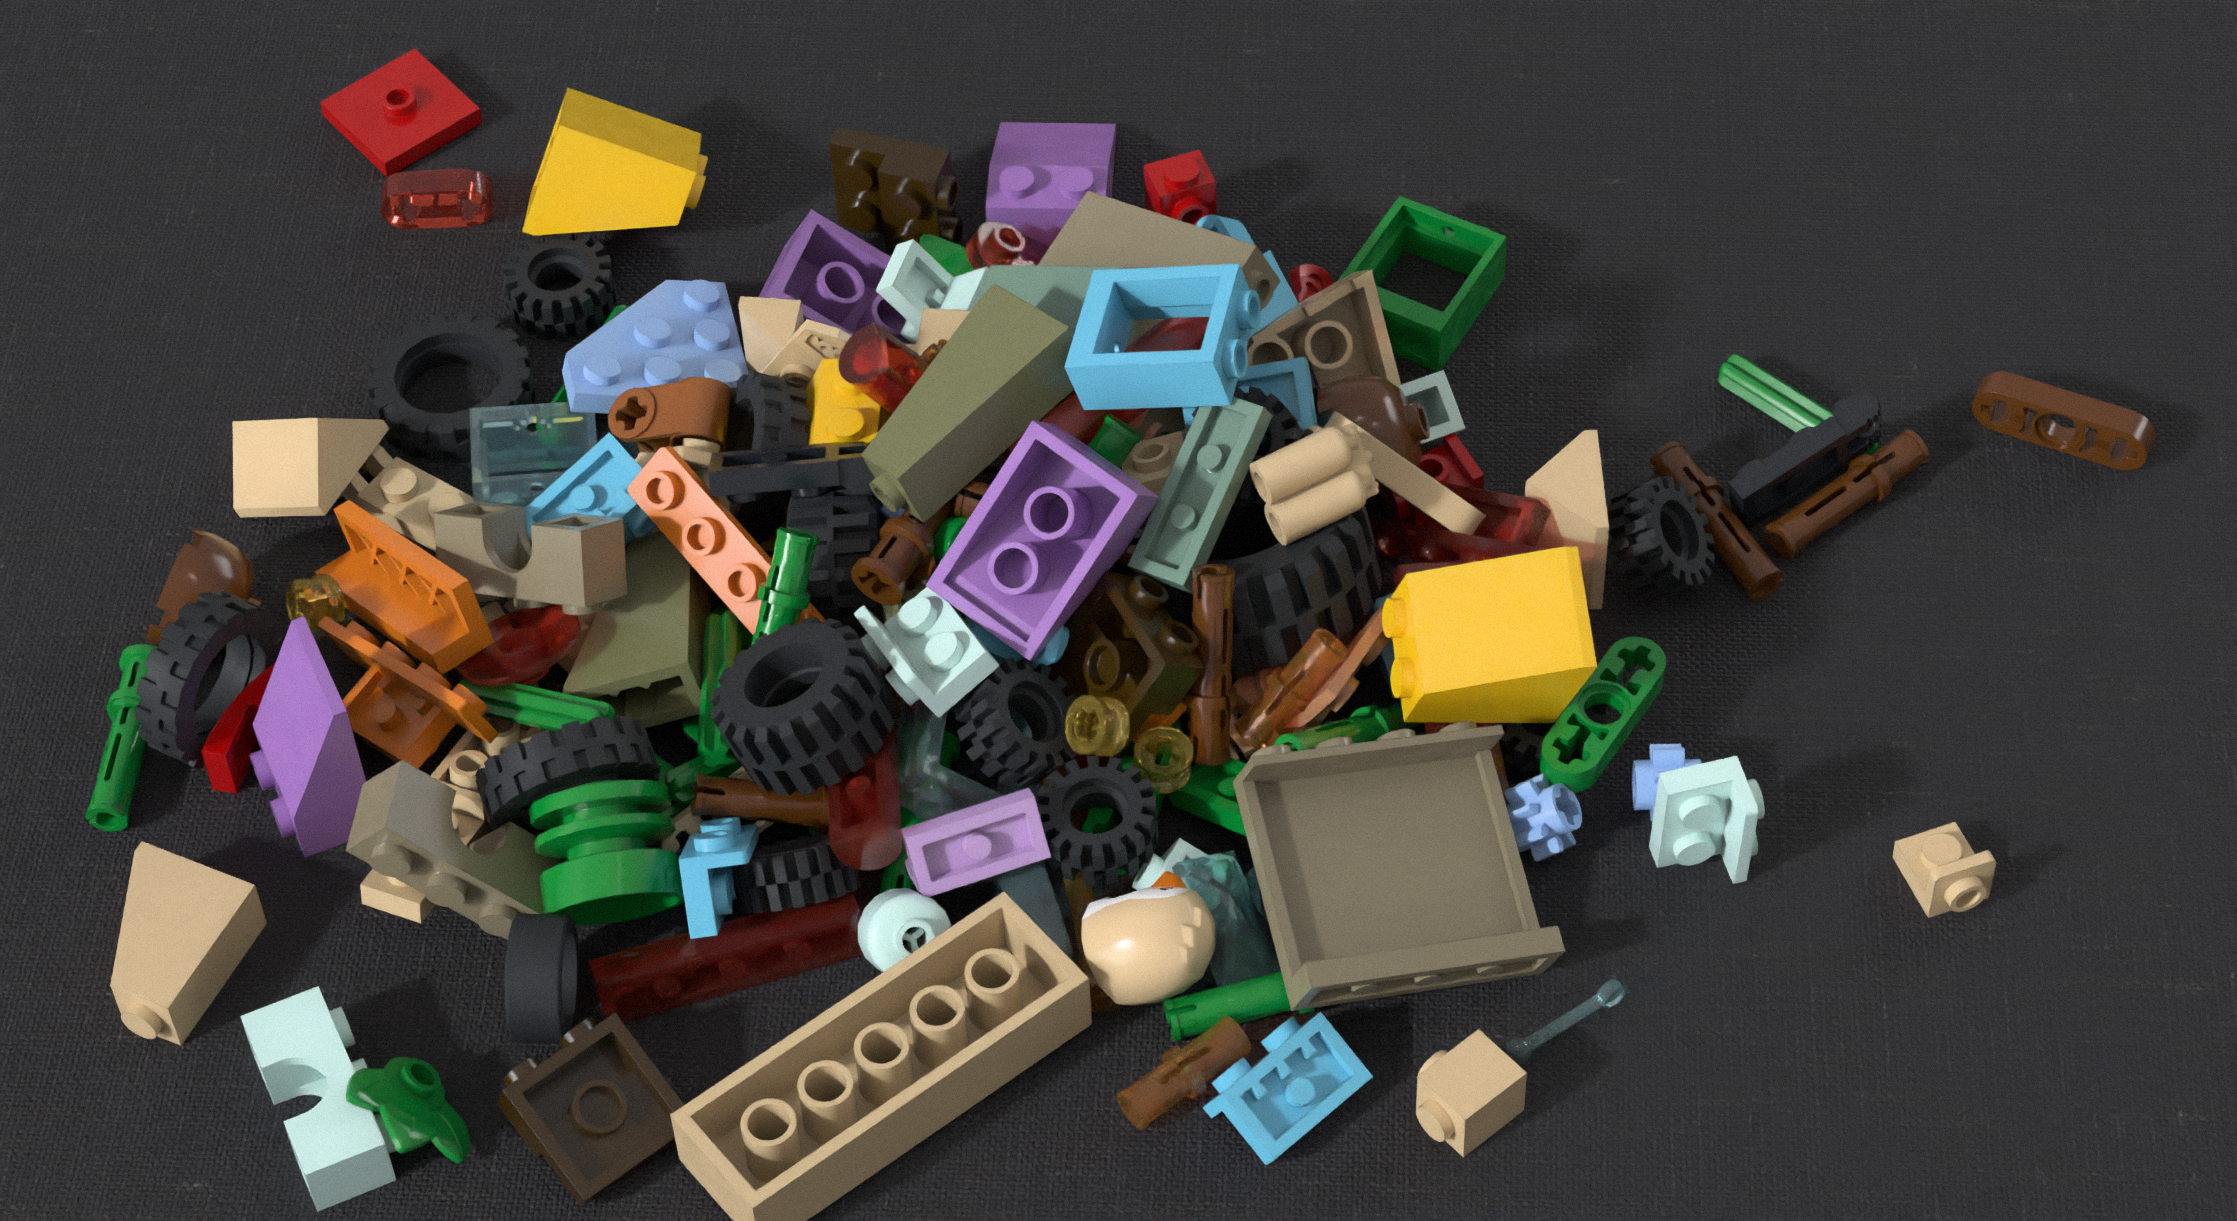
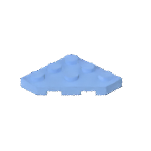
(658, 340)

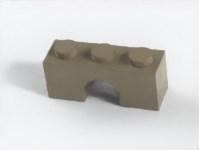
(570, 563)
(409, 835)

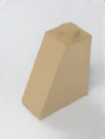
(179, 941)

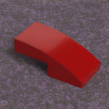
(234, 737)

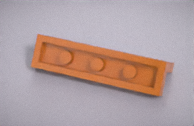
(407, 592)

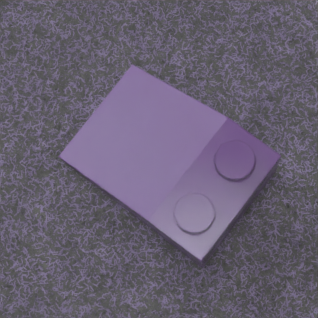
(1044, 173)
(833, 278)
(1041, 538)
(307, 747)

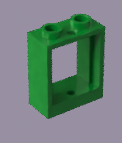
(1473, 250)

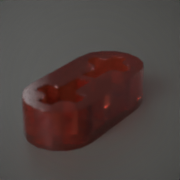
(437, 199)

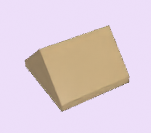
(298, 463)
(1575, 494)

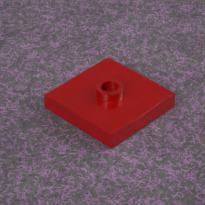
(401, 112)

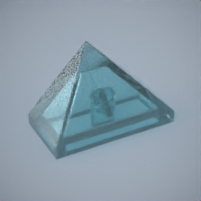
(1241, 939)

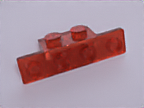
(1508, 529)

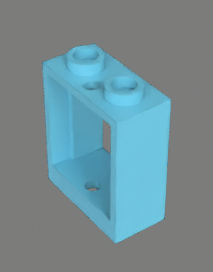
(1162, 379)

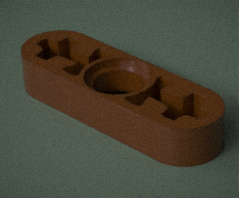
(2108, 419)

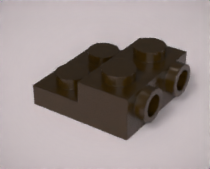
(894, 188)
(1129, 650)
(592, 1107)

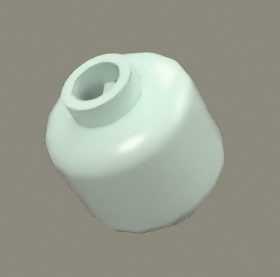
(888, 919)

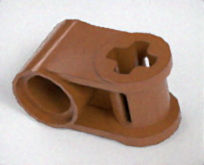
(671, 412)

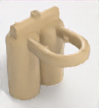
(1314, 481)

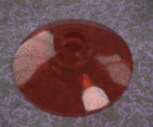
(523, 647)

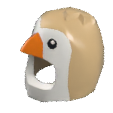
(1149, 941)

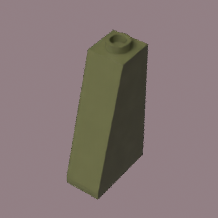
(970, 403)
(647, 644)

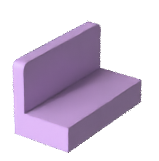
(975, 843)

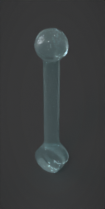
(1608, 995)

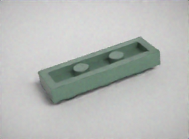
(1200, 492)

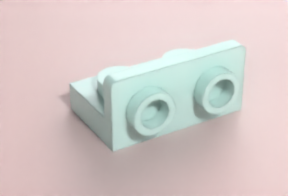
(930, 651)
(1706, 814)

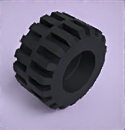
(847, 532)
(803, 706)

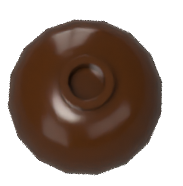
(1380, 411)
(203, 567)

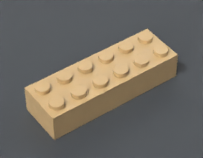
(883, 1067)

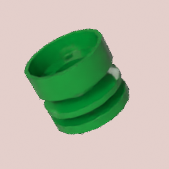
(606, 840)

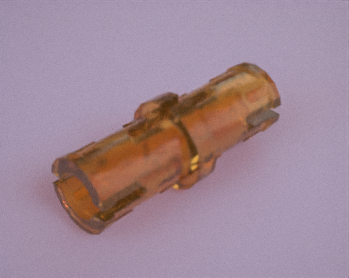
(1316, 658)
(1183, 1072)

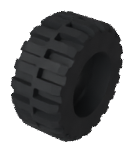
(1289, 589)

